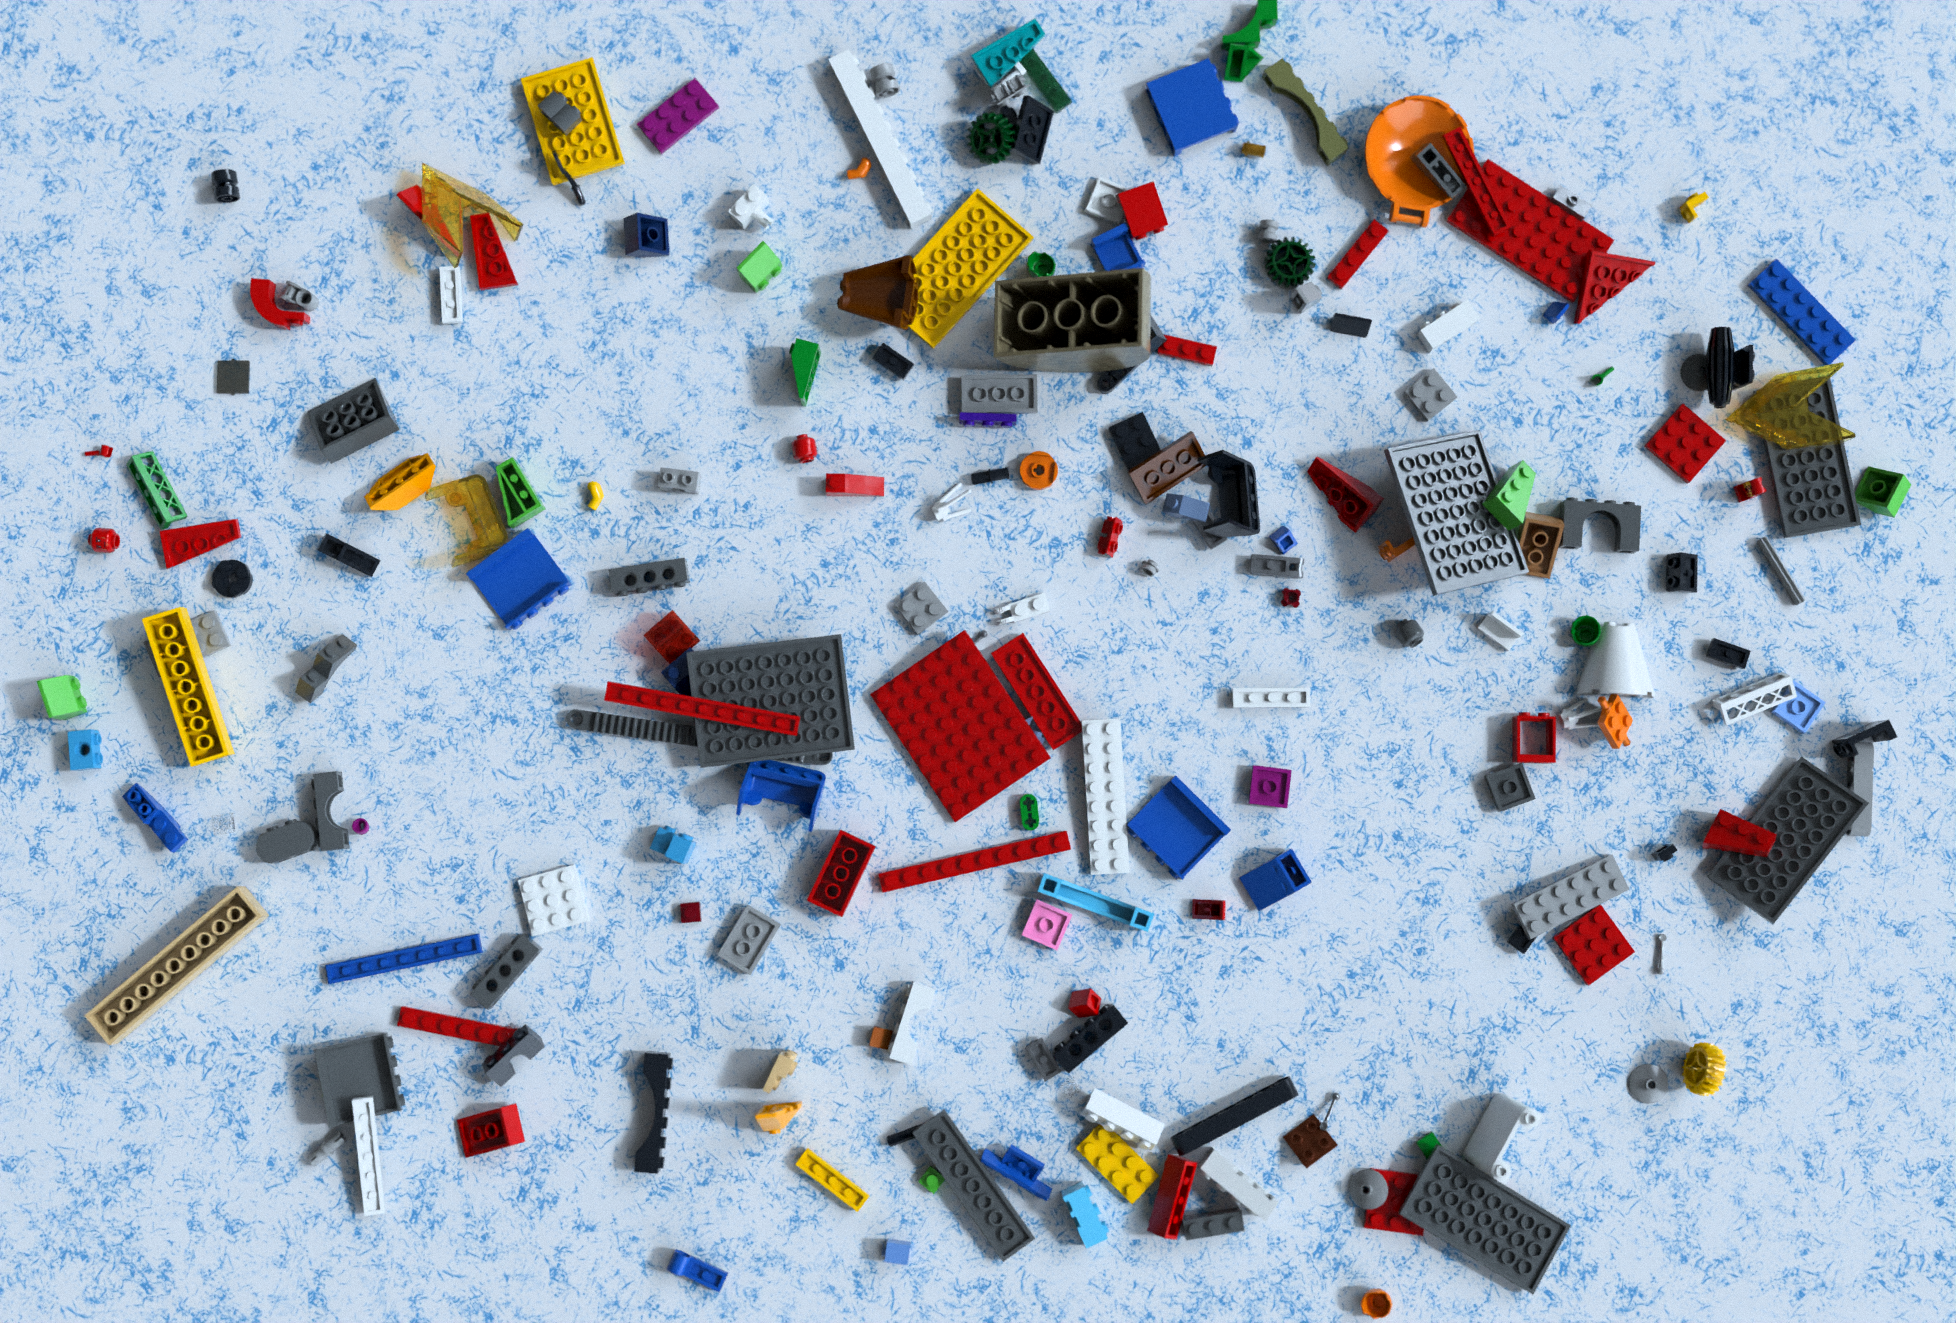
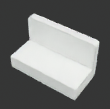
(1499, 630)

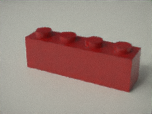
(1172, 1197)

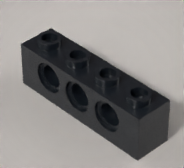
(1071, 1061)

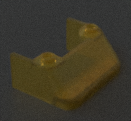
(482, 511)

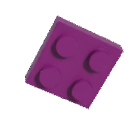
(1269, 786)

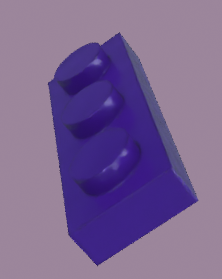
(987, 419)

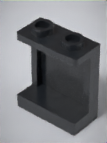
(1879, 731)

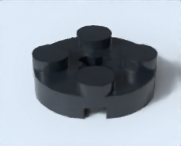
(227, 568)

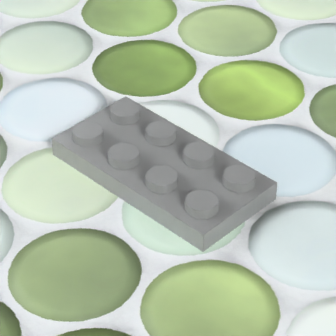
(999, 393)
(209, 634)

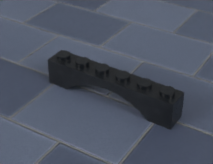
(656, 1069)

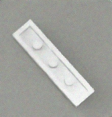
(1270, 697)

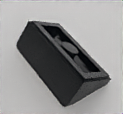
(1350, 325)

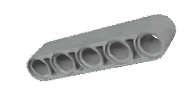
(1861, 783)

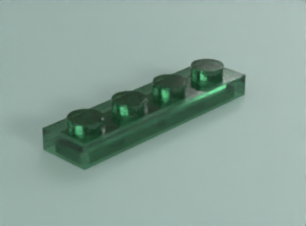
(1045, 81)

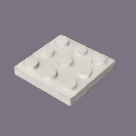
(553, 900)

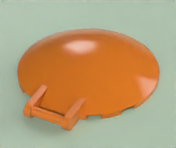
(1391, 142)

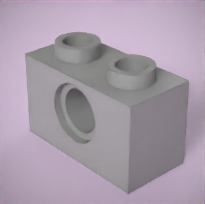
(679, 480)

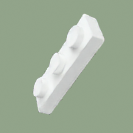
(451, 295)

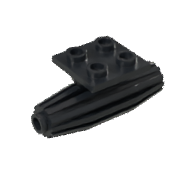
(1726, 367)

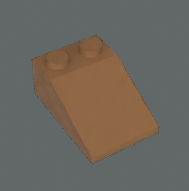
(1539, 542)

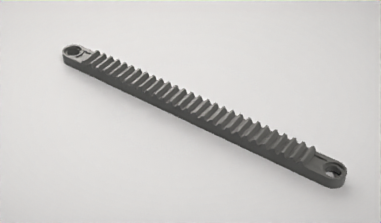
(653, 731)

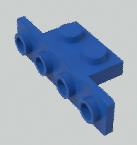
(1019, 1168)

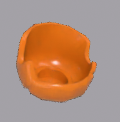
(1376, 1303)

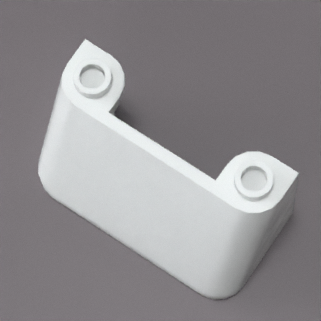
(1495, 1134)

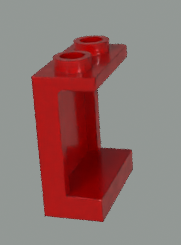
(1142, 210)

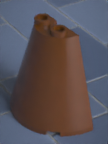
(882, 292)

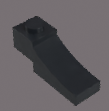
(348, 555)

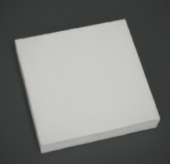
(1104, 202)

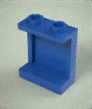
(1117, 250)

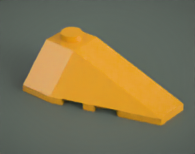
(776, 1116)

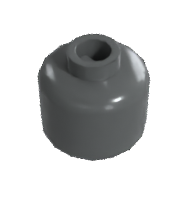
(1409, 633)

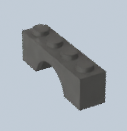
(326, 788)

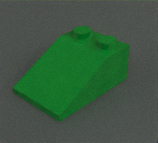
(805, 360)

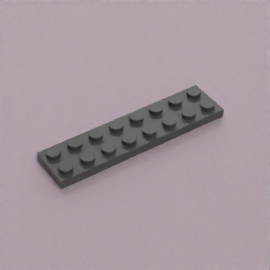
(973, 1185)

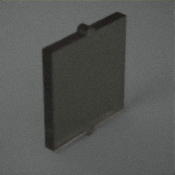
(233, 377)

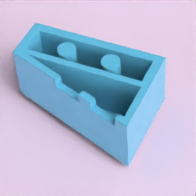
(1085, 1214)

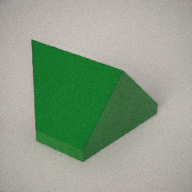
(1240, 62)

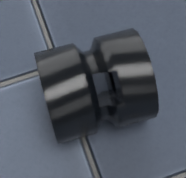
(225, 186)

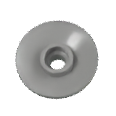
(1639, 1083)
(1377, 1189)

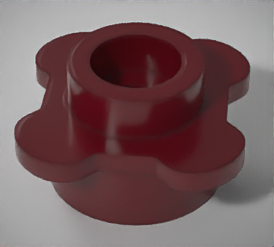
(1286, 594)

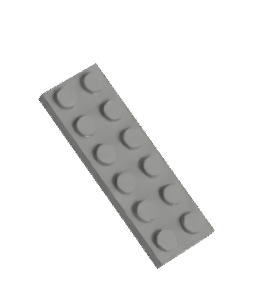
(1570, 896)

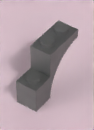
(326, 663)

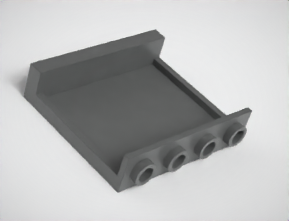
(356, 1071)

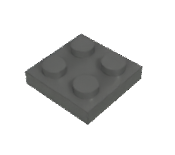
(1509, 787)

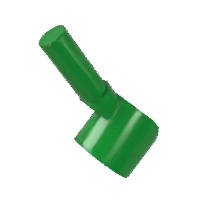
(1601, 376)

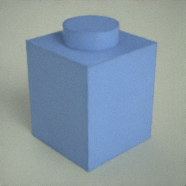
(896, 1251)

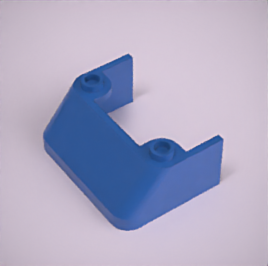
(783, 784)

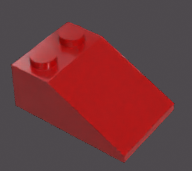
(490, 1130)

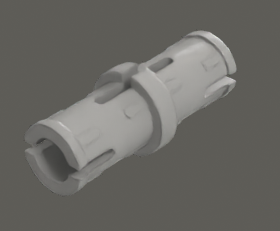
(327, 1148)

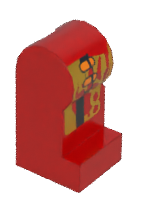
(1749, 489)

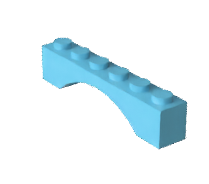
(1095, 902)

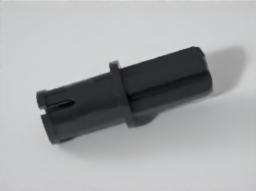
(989, 476)

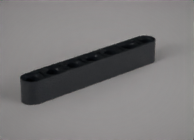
(1234, 1116)

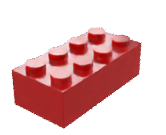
(841, 873)

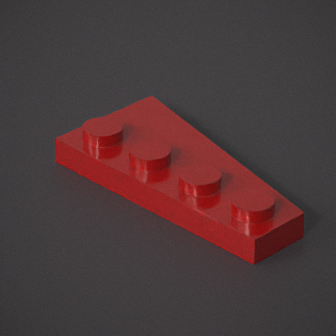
(491, 260)
(192, 541)

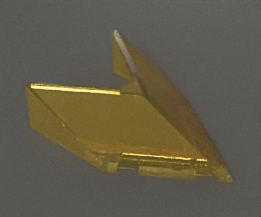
(443, 211)
(1782, 413)

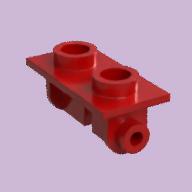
(1109, 544)

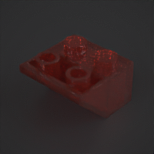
(671, 637)

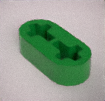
(1034, 811)

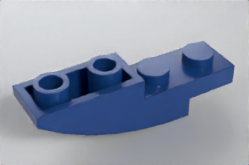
(156, 816)

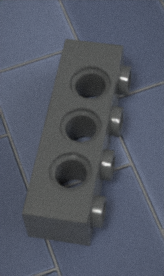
(619, 576)
(481, 990)

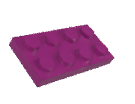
(678, 115)

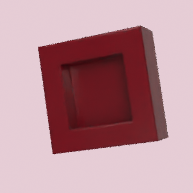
(690, 912)

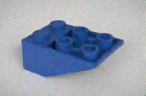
(1275, 879)

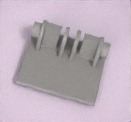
(1015, 91)

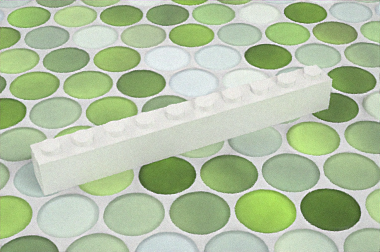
(880, 139)

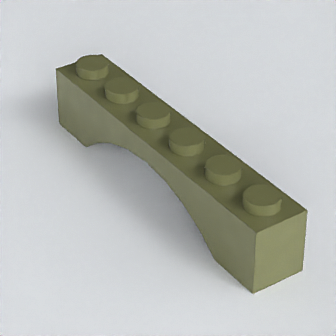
(1283, 81)

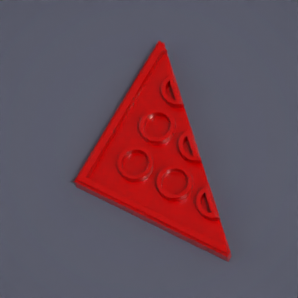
(1604, 278)

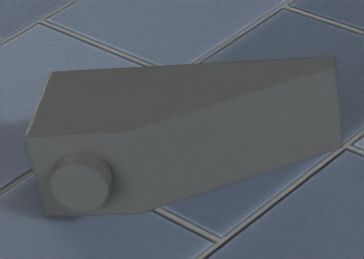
(1437, 169)

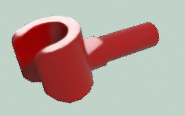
(105, 451)

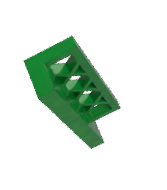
(149, 489)

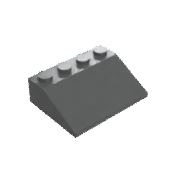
(352, 421)

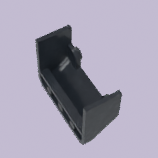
(1236, 494)

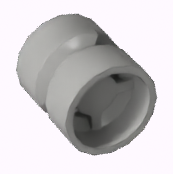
(884, 80)

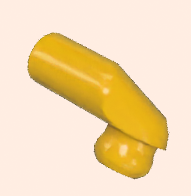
(597, 494)

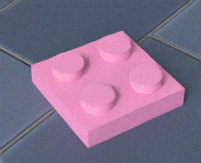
(1046, 924)

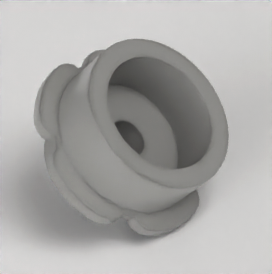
(1149, 567)

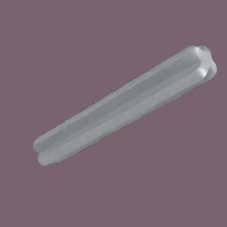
(1780, 570)

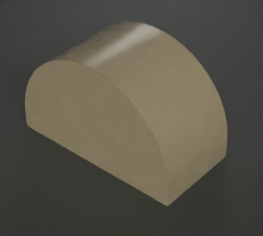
(1074, 321)

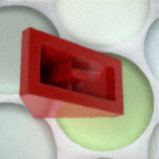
(1208, 909)

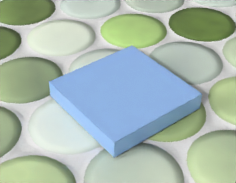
(1800, 710)

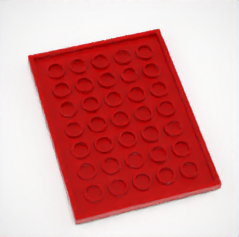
(960, 726)

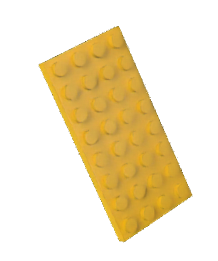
(963, 264)

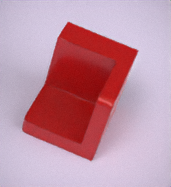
(1084, 1003)

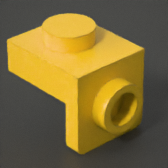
(1687, 208)

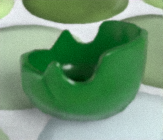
(1040, 265)
(1585, 631)

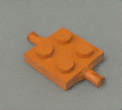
(1614, 721)

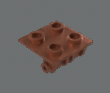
(1310, 1141)

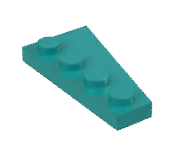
(1002, 55)

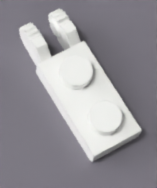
(1024, 609)

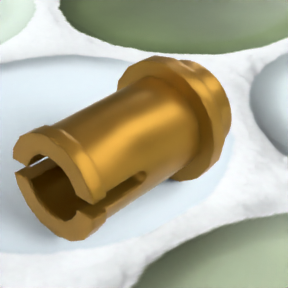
(1253, 149)

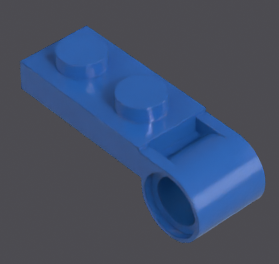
(697, 1270)

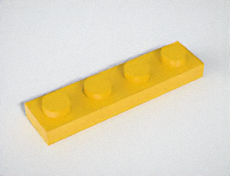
(832, 1179)

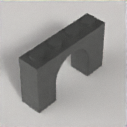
(1624, 516)

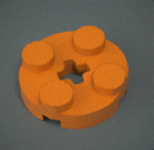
(1047, 464)

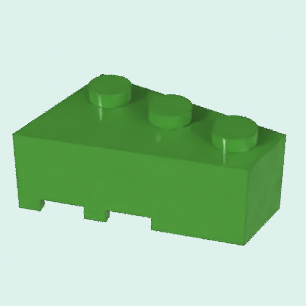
(518, 494)
(1511, 495)

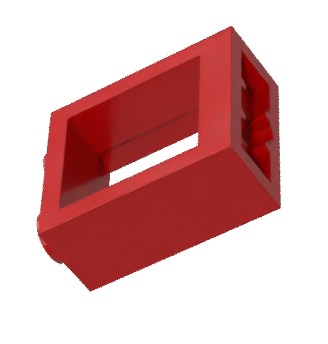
(1550, 756)

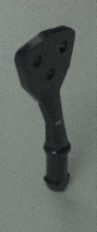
(576, 188)

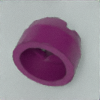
(356, 826)

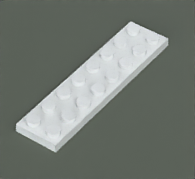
(1105, 796)

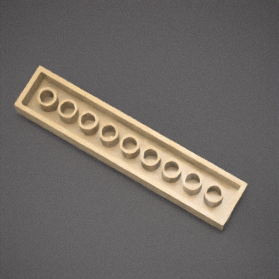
(176, 965)

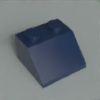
(646, 236)
(678, 674)

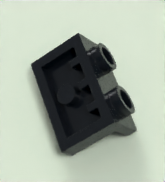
(1681, 572)

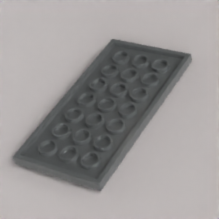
(1813, 482)
(1810, 818)
(1484, 1219)

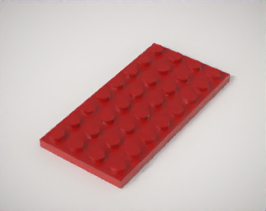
(1541, 237)

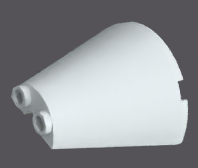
(1616, 664)

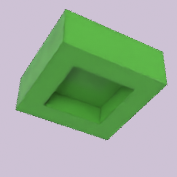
(931, 1179)

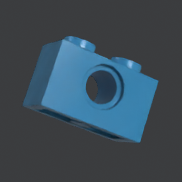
(77, 742)

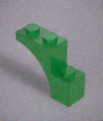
(1265, 17)

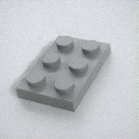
(749, 939)

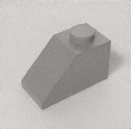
(1306, 296)

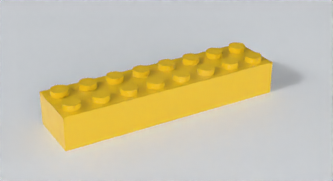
(188, 686)

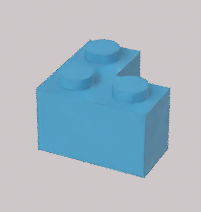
(673, 845)

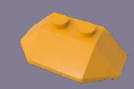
(402, 484)

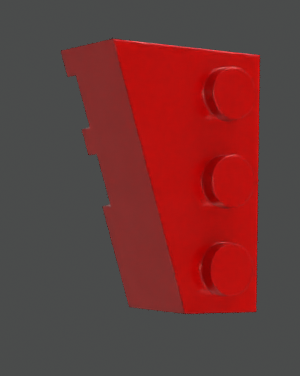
(1738, 835)

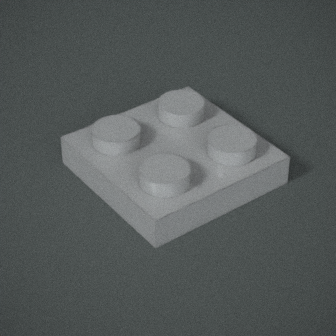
(1430, 394)
(921, 608)

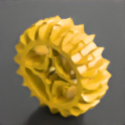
(1704, 1069)

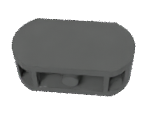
(287, 841)

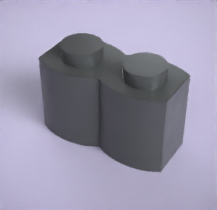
(559, 112)

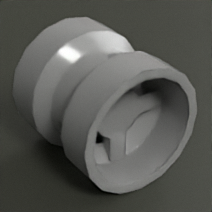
(1268, 231)

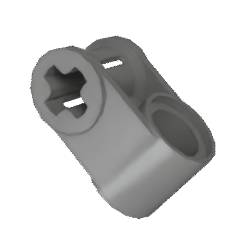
(297, 295)

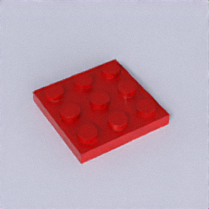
(1685, 443)
(1593, 944)
(1387, 1216)

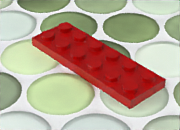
(1037, 691)

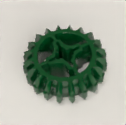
(981, 138)
(1304, 257)

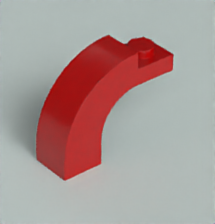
(263, 299)

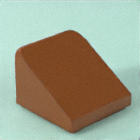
(881, 1038)

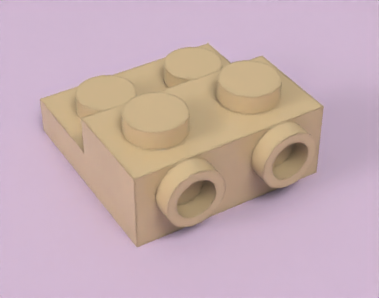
(784, 1066)

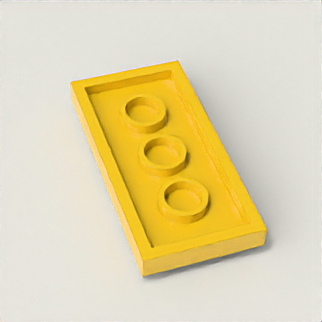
(1117, 1162)

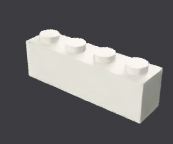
(1122, 1119)

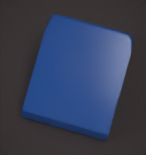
(1555, 311)
(1283, 539)

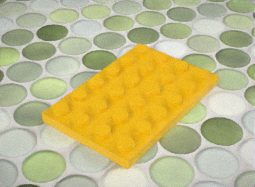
(593, 142)

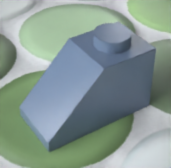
(1185, 507)

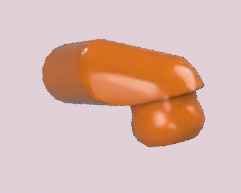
(862, 170)

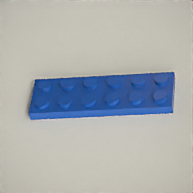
(1801, 312)

